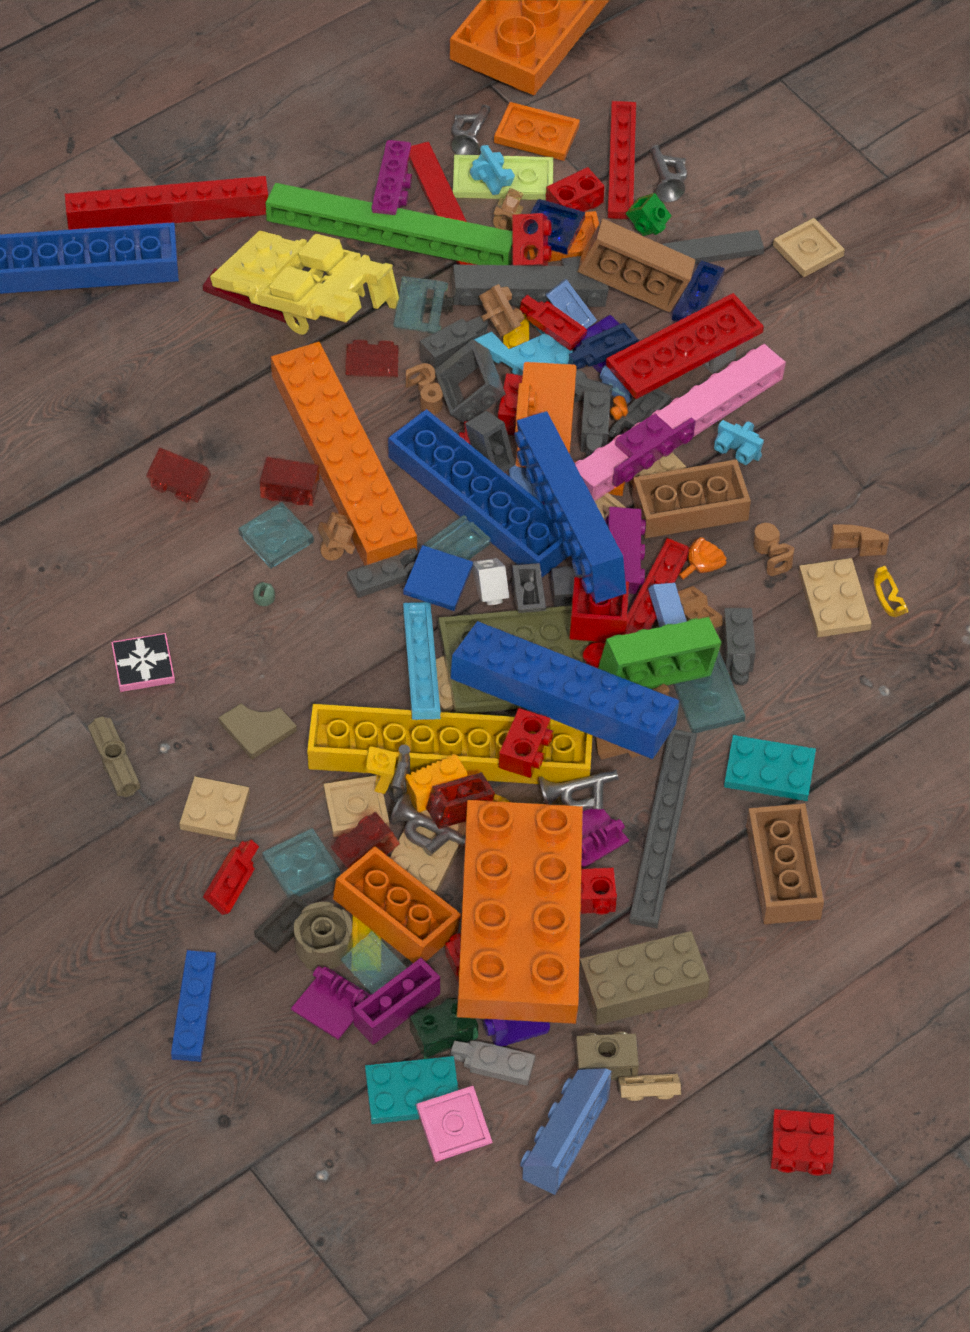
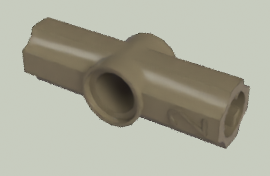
(118, 768)

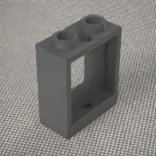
(451, 373)

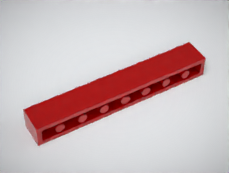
(167, 203)

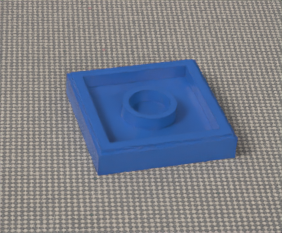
(438, 578)

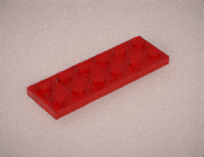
(684, 345)

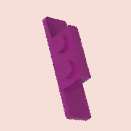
(393, 179)
(649, 443)

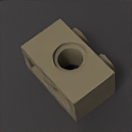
(619, 1044)

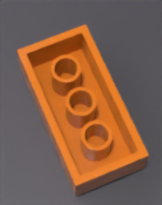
(396, 906)

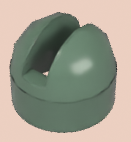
(269, 594)

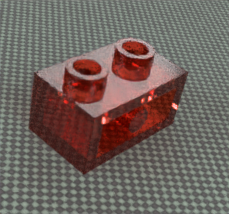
(178, 476)
(289, 481)
(449, 800)
(368, 834)

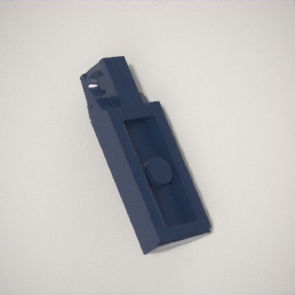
(603, 345)

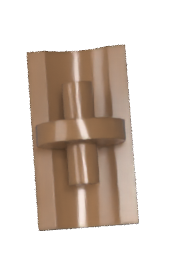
(505, 208)
(499, 310)
(336, 537)

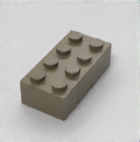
(643, 978)

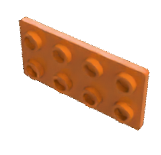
(548, 389)

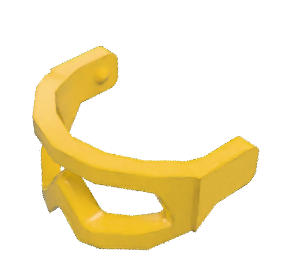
(881, 575)

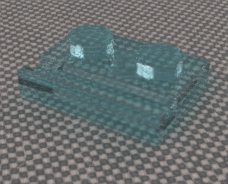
(460, 539)
(372, 963)

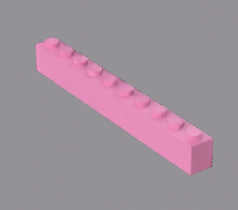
(704, 403)

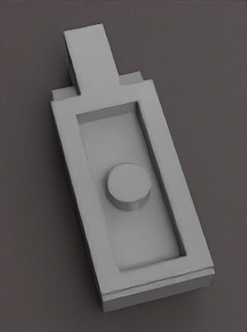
(495, 1061)

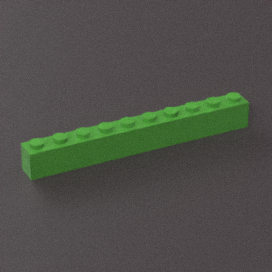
(405, 230)

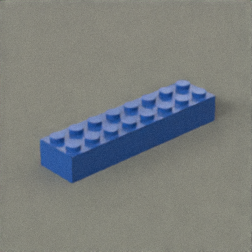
(88, 258)
(478, 490)
(571, 507)
(564, 689)

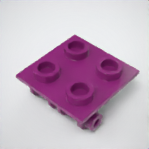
(600, 835)
(329, 1002)

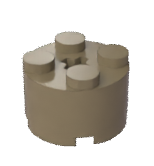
(322, 935)

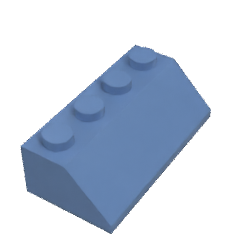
(567, 1129)

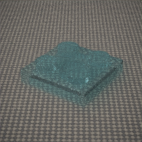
(276, 535)
(301, 864)

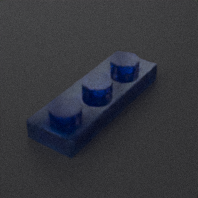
(699, 290)

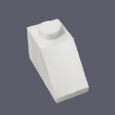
(490, 581)

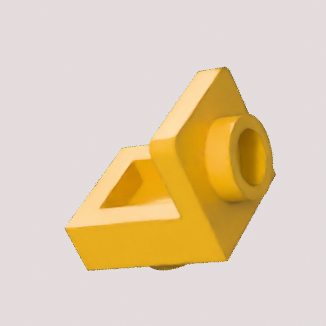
(383, 765)

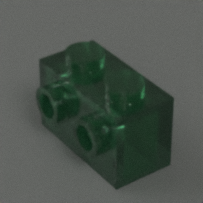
(439, 1027)

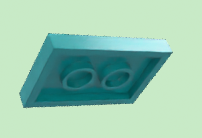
(770, 768)
(401, 1085)

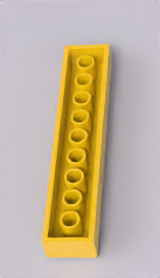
(344, 733)

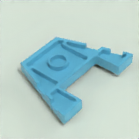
(539, 349)

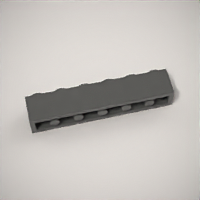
(523, 280)

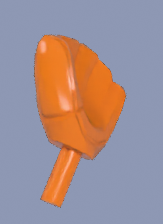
(704, 558)

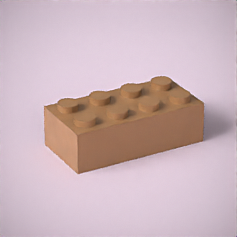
(636, 265)
(691, 498)
(784, 864)

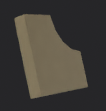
(257, 730)

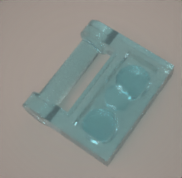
(412, 304)

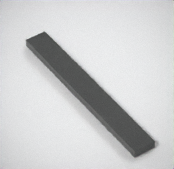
(709, 248)
(663, 829)

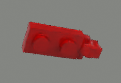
(553, 322)
(231, 877)

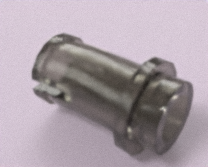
(447, 305)

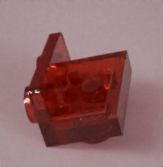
(372, 359)

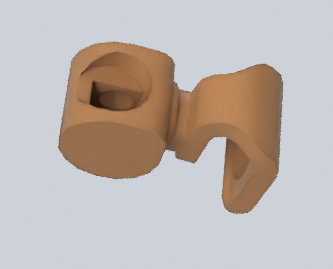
(430, 392)
(767, 542)

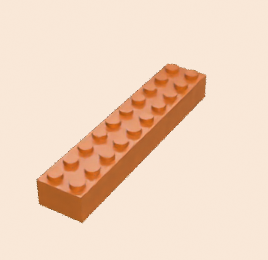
(343, 453)

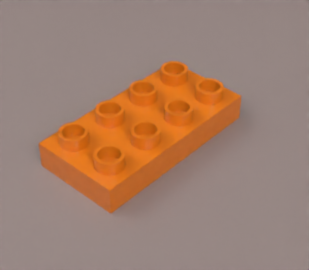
(521, 38)
(521, 912)

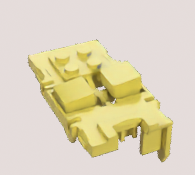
(273, 277)

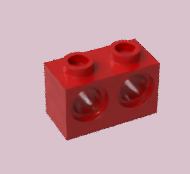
(577, 191)
(524, 242)
(521, 742)
(598, 880)

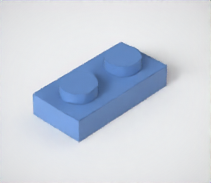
(568, 301)

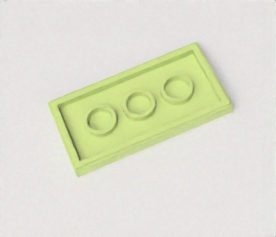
(530, 178)

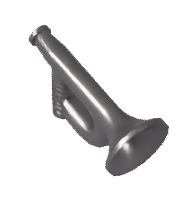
(465, 140)
(672, 185)
(398, 784)
(552, 790)
(405, 812)

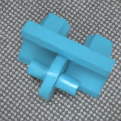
(489, 170)
(740, 439)

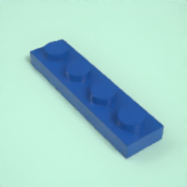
(193, 1006)

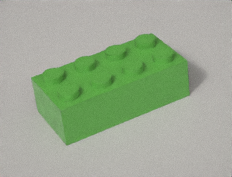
(663, 653)

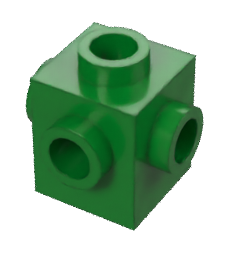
(649, 215)

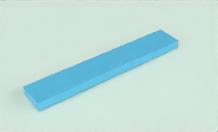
(421, 661)

